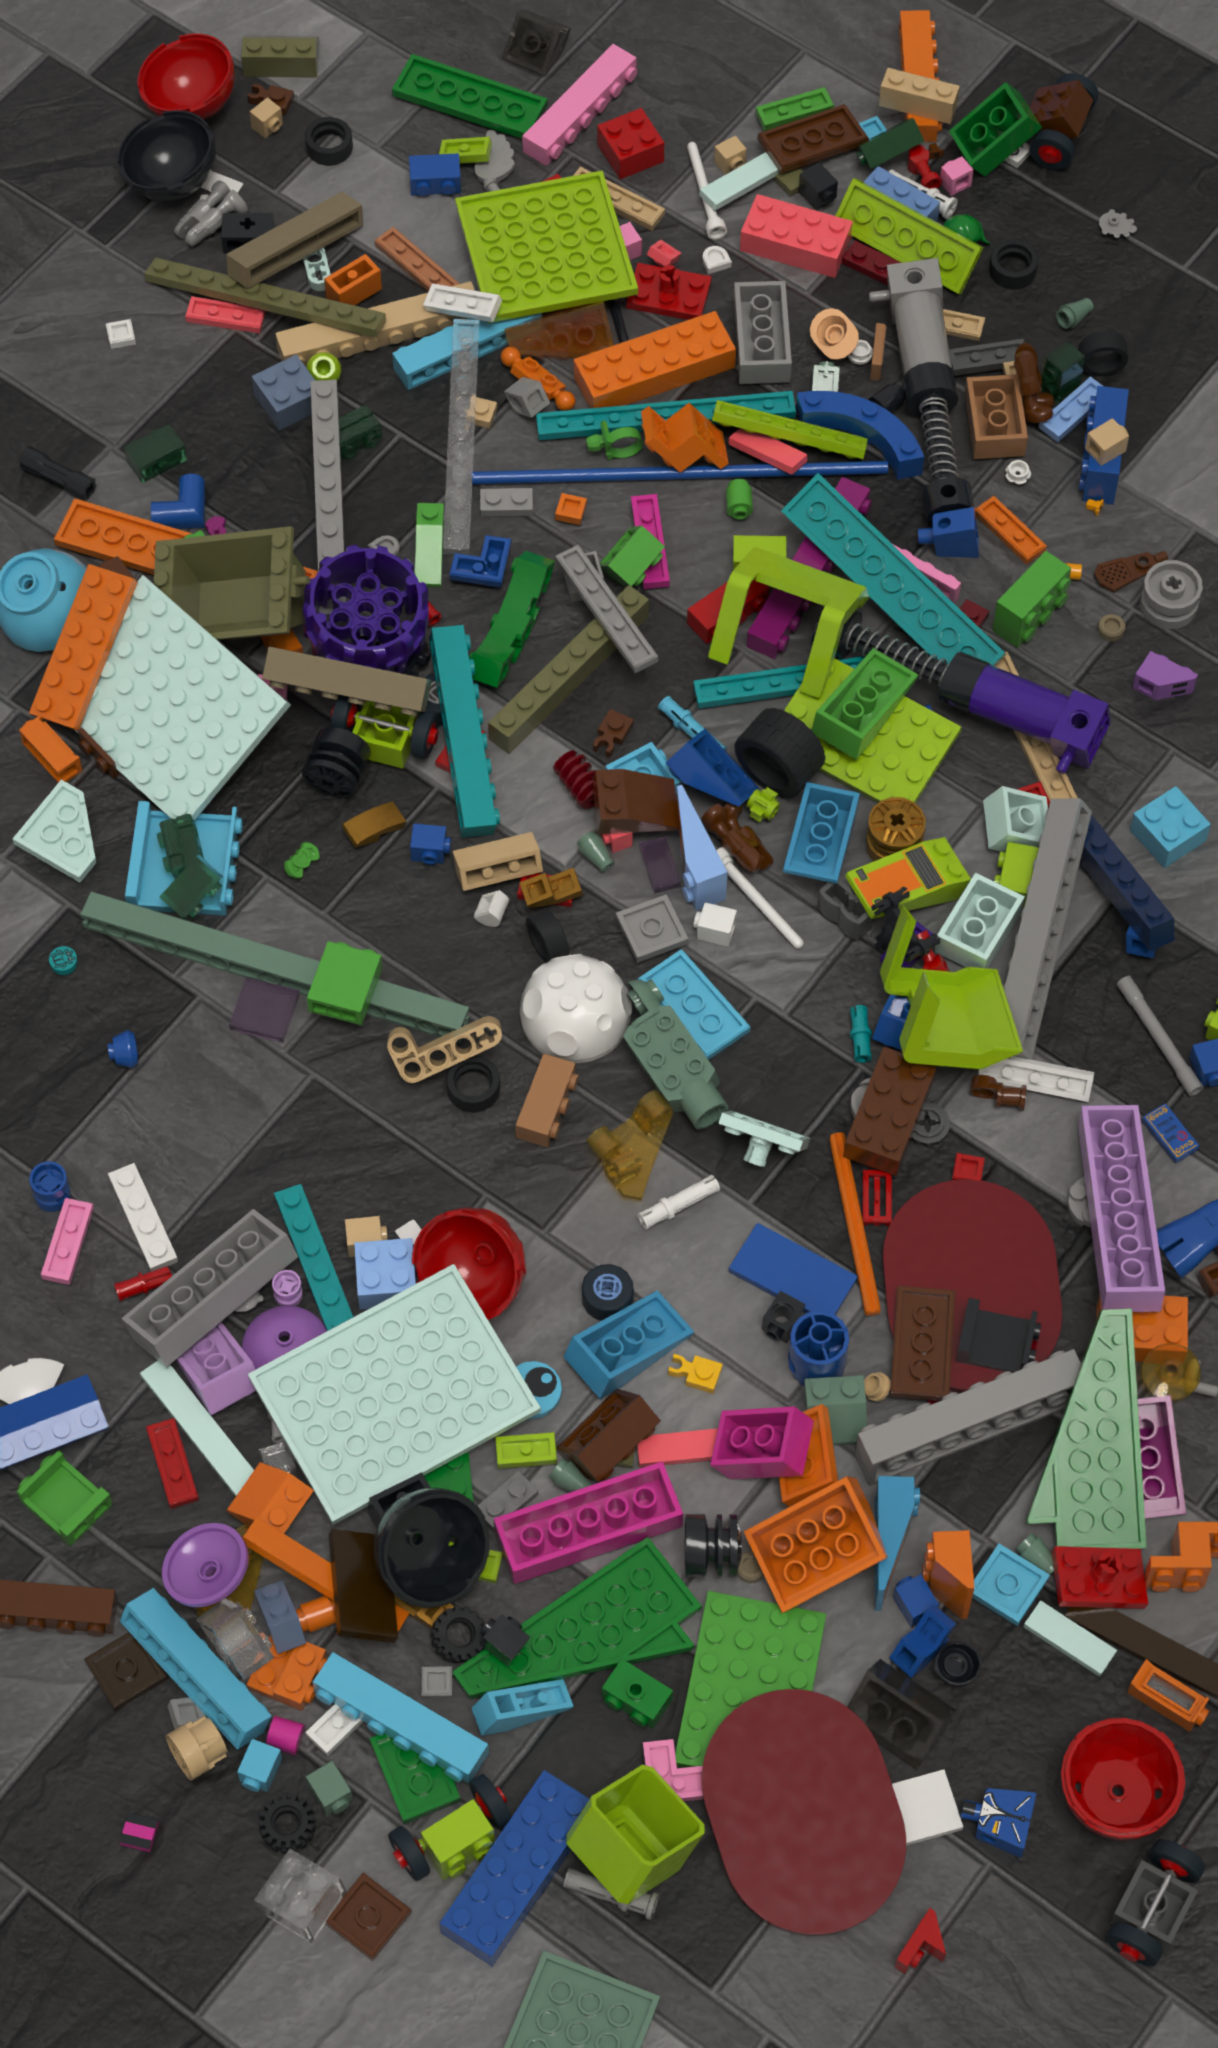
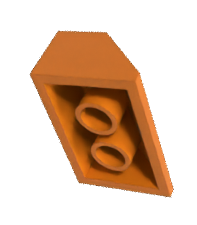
(950, 1570)

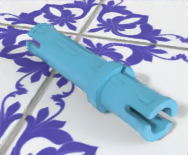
(682, 718)

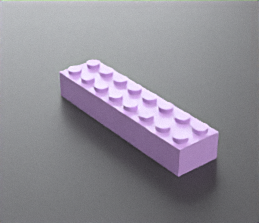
(1121, 1208)

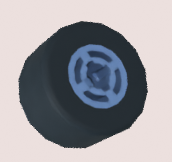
(605, 1302)

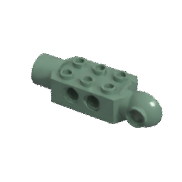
(672, 1057)

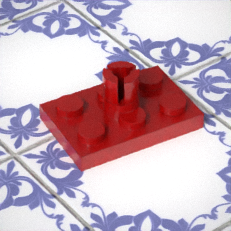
(669, 291)
(1099, 1577)

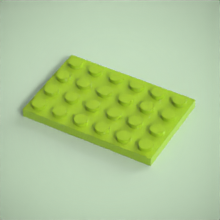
(898, 758)

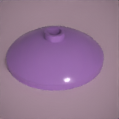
(263, 1334)
(197, 1556)

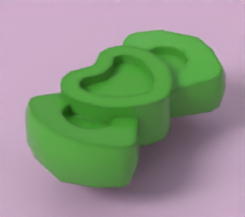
(302, 858)

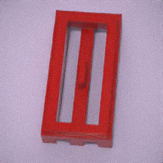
(876, 1219)

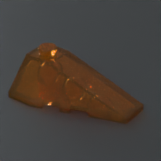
(563, 333)

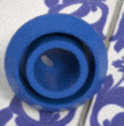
(124, 1049)

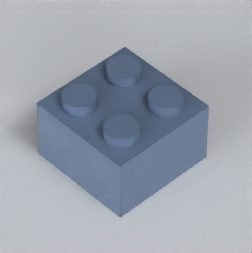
(284, 391)

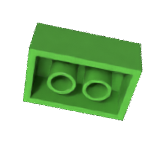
(1032, 599)

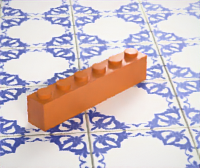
(917, 58)

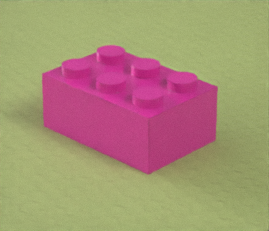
(762, 1443)

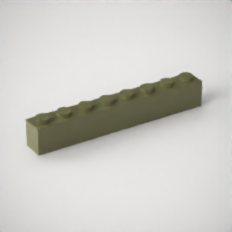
(560, 677)

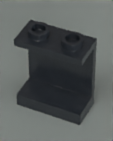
(997, 1339)

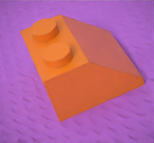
(271, 1496)

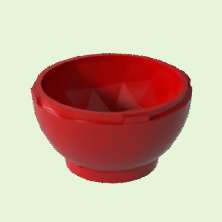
(1125, 1757)

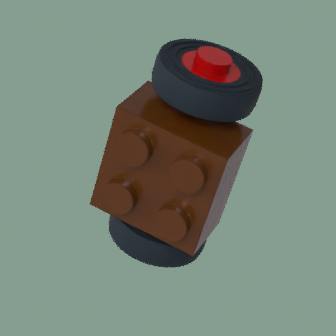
(1061, 114)

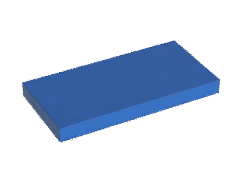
(785, 1266)

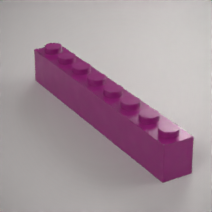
(784, 610)

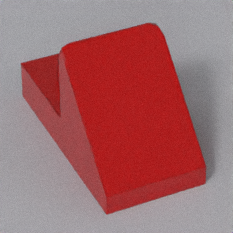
(926, 1937)

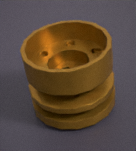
(894, 827)

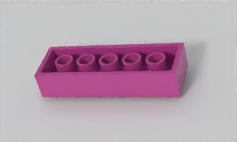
(588, 1522)

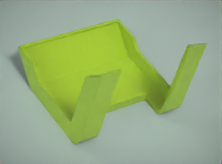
(835, 593)
(952, 1015)

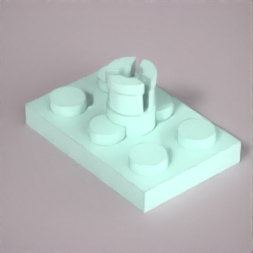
(762, 1136)

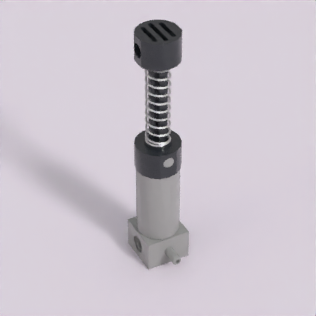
(928, 379)

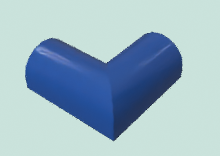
(188, 510)
(483, 570)

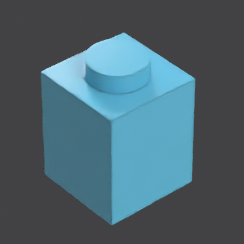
(259, 1766)

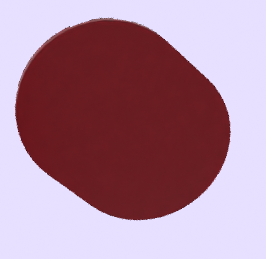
(985, 1248)
(803, 1812)

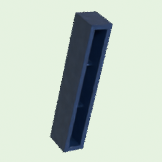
(1126, 888)

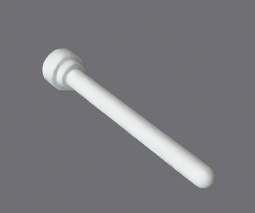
(715, 225)
(759, 900)

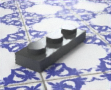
(983, 357)

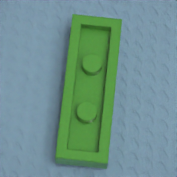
(793, 108)

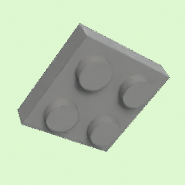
(652, 928)

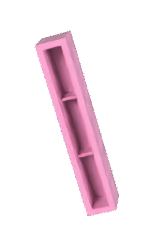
(580, 105)

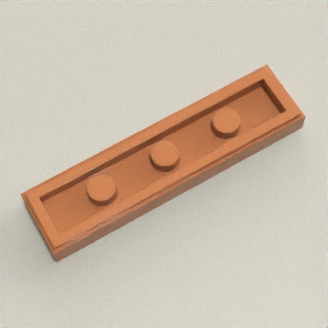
(412, 260)

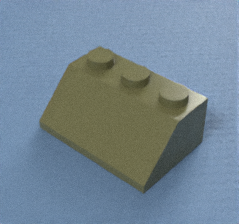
(280, 56)

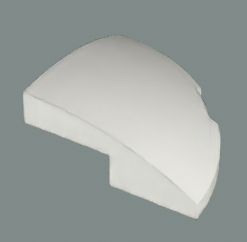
(28, 1378)

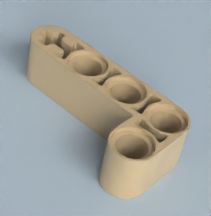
(446, 1043)

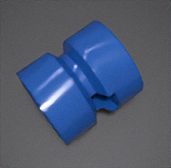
(49, 1186)

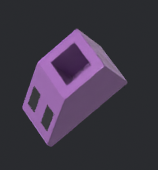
(1163, 678)

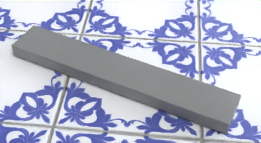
(606, 608)

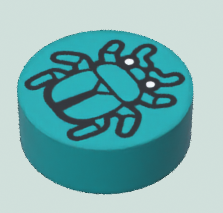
(63, 960)

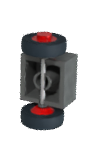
(1155, 1903)

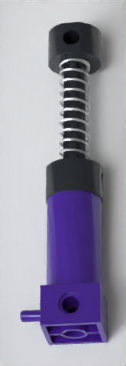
(1067, 723)

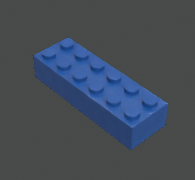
(514, 1870)

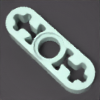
(312, 267)

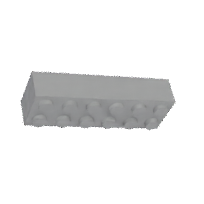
(209, 1287)

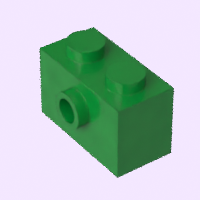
(636, 1694)

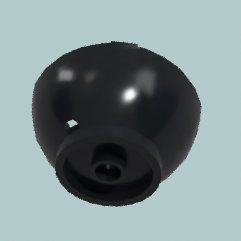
(430, 1569)

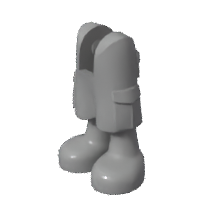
(203, 219)

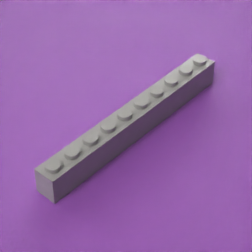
(327, 474)
(1045, 916)

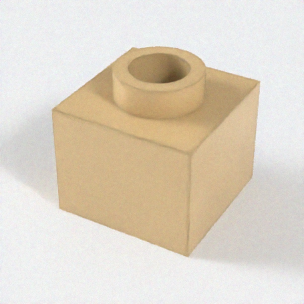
(266, 118)
(730, 155)

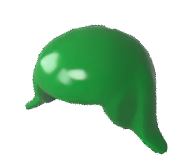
(967, 227)

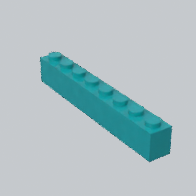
(463, 732)

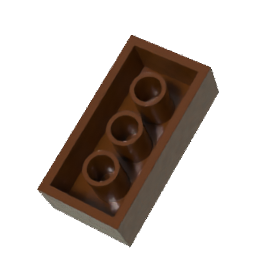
(889, 1112)

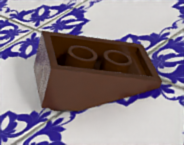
(634, 802)

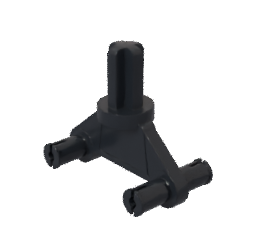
(889, 905)

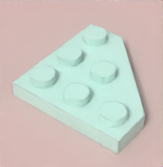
(60, 832)

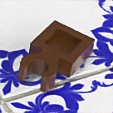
(280, 96)
(613, 730)

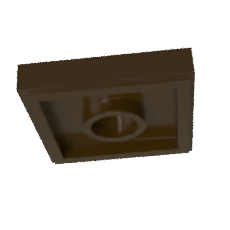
(124, 1670)

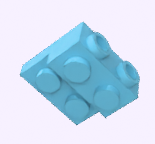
(645, 760)

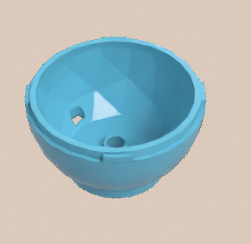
(37, 614)

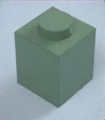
(329, 1789)

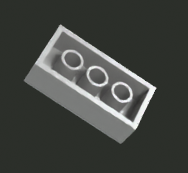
(762, 332)

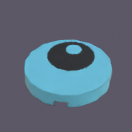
(543, 1384)

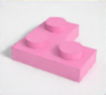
(683, 1781)

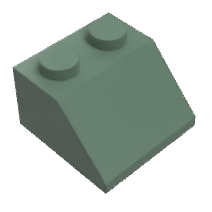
(845, 1403)

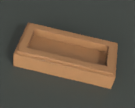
(878, 351)

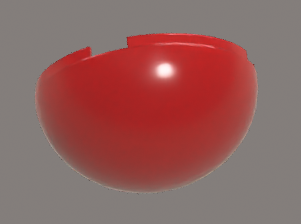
(188, 76)

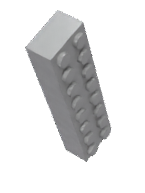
(967, 1417)

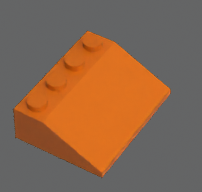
(817, 1543)

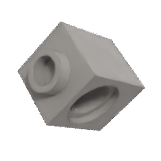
(527, 397)

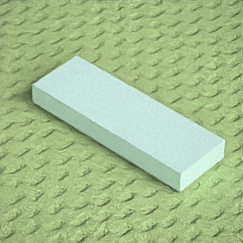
(1070, 1638)

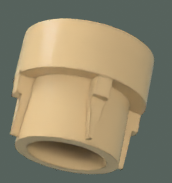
(196, 1747)

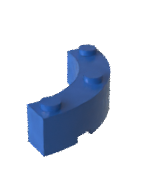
(865, 420)

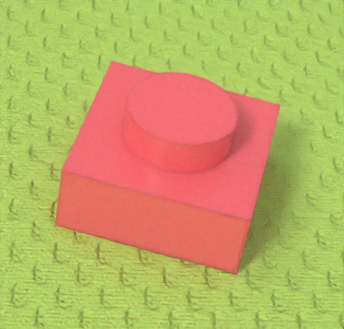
(663, 253)

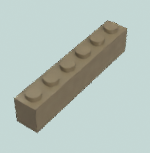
(294, 239)
(346, 679)

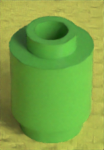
(739, 499)

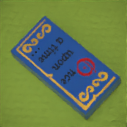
(1170, 1133)

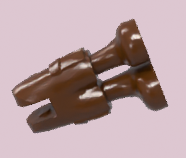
(1036, 405)
(739, 841)

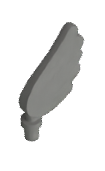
(499, 164)

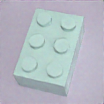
(979, 923)

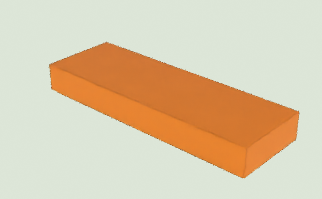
(1010, 530)

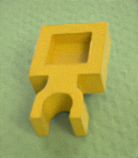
(700, 1374)

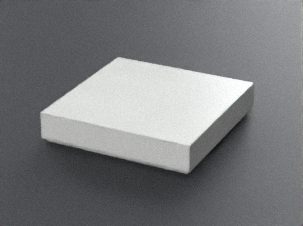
(927, 1807)

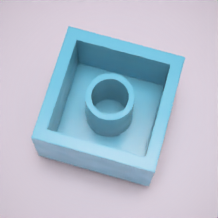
(1170, 827)

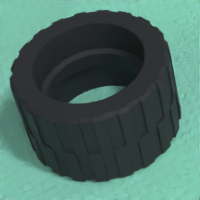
(780, 752)

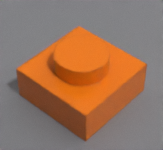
(571, 509)

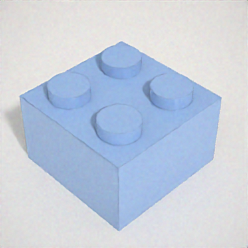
(383, 1270)

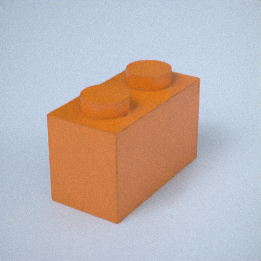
(354, 281)

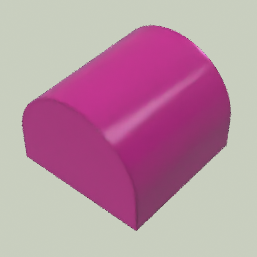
(285, 1734)

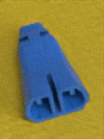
(1190, 1238)

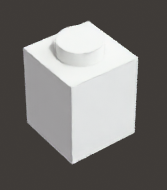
(715, 924)

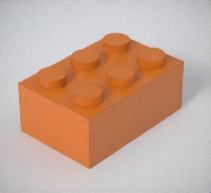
(1159, 1328)

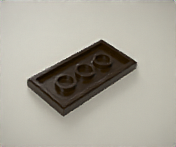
(360, 1596)

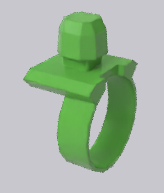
(596, 442)

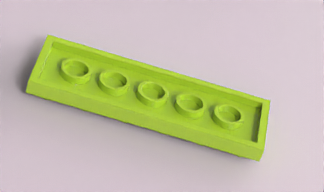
(908, 234)

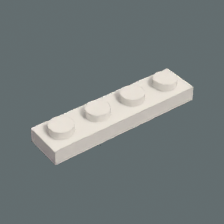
(1042, 1077)
(142, 1217)

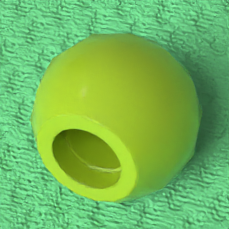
(324, 366)

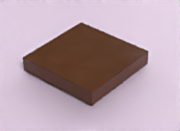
(368, 1916)

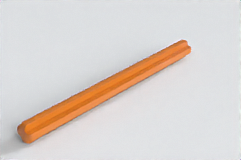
(855, 1226)

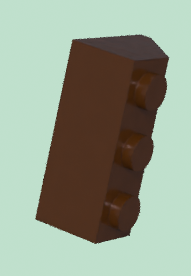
(609, 1434)

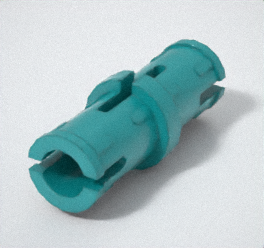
(860, 1034)

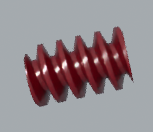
(577, 777)

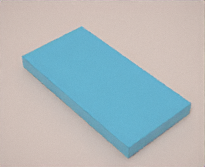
(697, 1004)

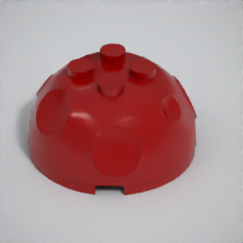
(481, 1249)

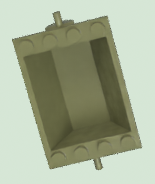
(235, 581)

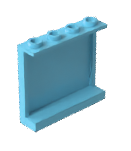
(147, 873)

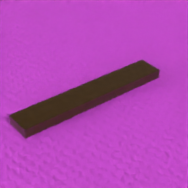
(1149, 1645)

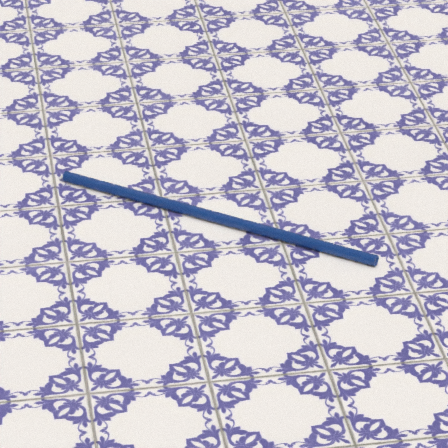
(671, 473)

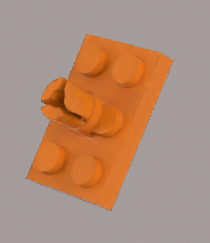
(820, 1461)

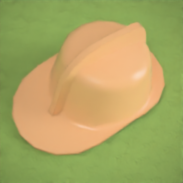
(834, 333)

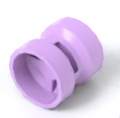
(290, 1283)

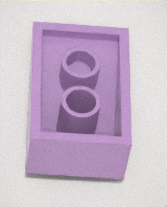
(217, 1369)

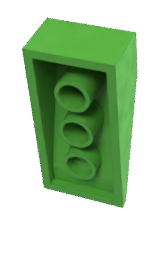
(863, 703)

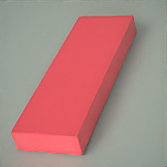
(225, 315)
(768, 450)
(677, 1447)

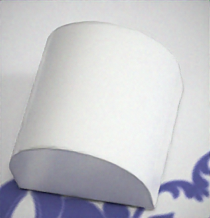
(491, 908)

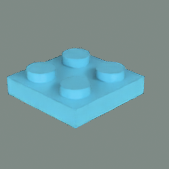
(1008, 1584)

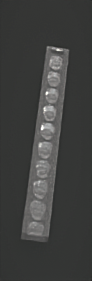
(461, 437)

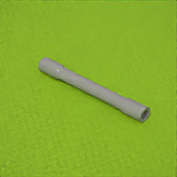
(1183, 1071)

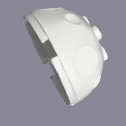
(575, 1008)

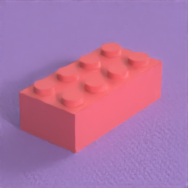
(796, 235)

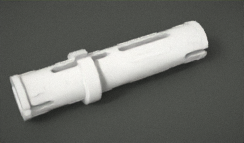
(669, 1206)

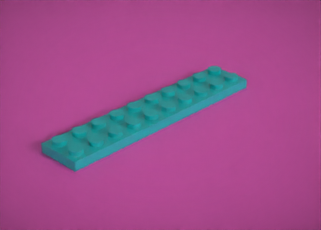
(887, 574)

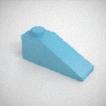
(520, 1706)

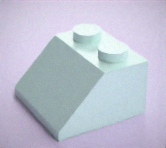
(1014, 818)

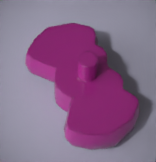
(216, 525)

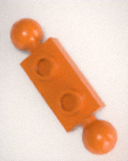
(531, 369)

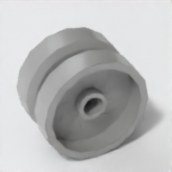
(1171, 594)

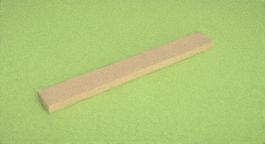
(1041, 755)

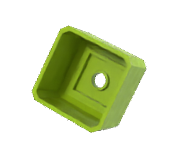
(635, 1834)

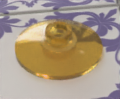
(1164, 1383)

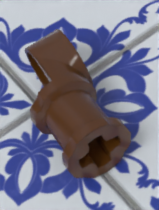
(988, 1087)

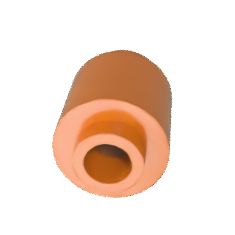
(316, 1614)

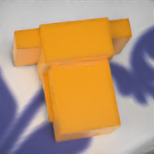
(1095, 506)

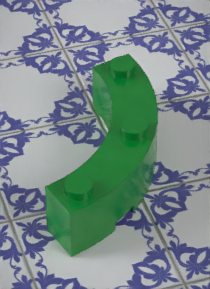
(515, 619)

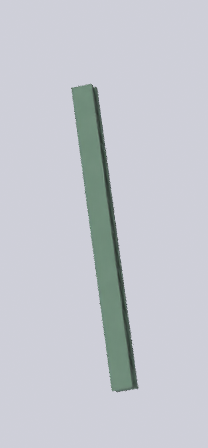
(260, 962)

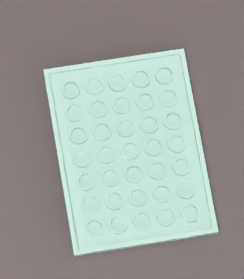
(177, 705)
(393, 1393)

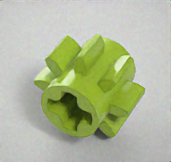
(763, 804)

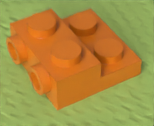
(289, 1675)

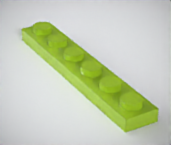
(789, 429)

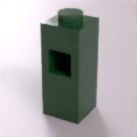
(889, 143)

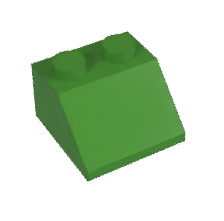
(632, 556)

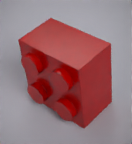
(630, 143)

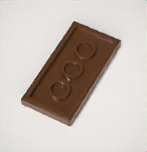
(812, 138)
(922, 1343)

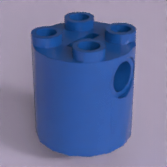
(818, 1346)

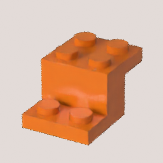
(684, 438)
(1190, 1560)

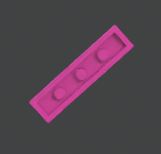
(646, 513)

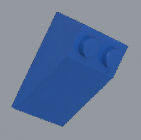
(711, 769)

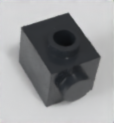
(818, 185)
(504, 1638)

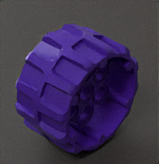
(367, 569)

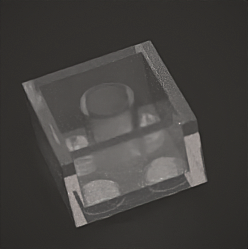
(236, 1638)
(300, 1895)

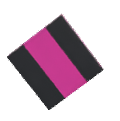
(139, 1832)

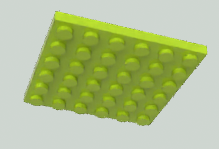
(547, 245)

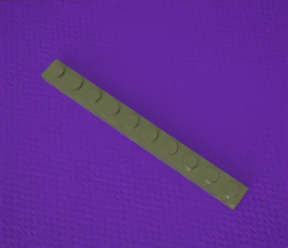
(266, 297)

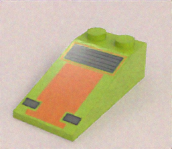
(926, 869)

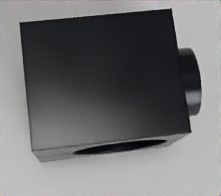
(782, 1306)

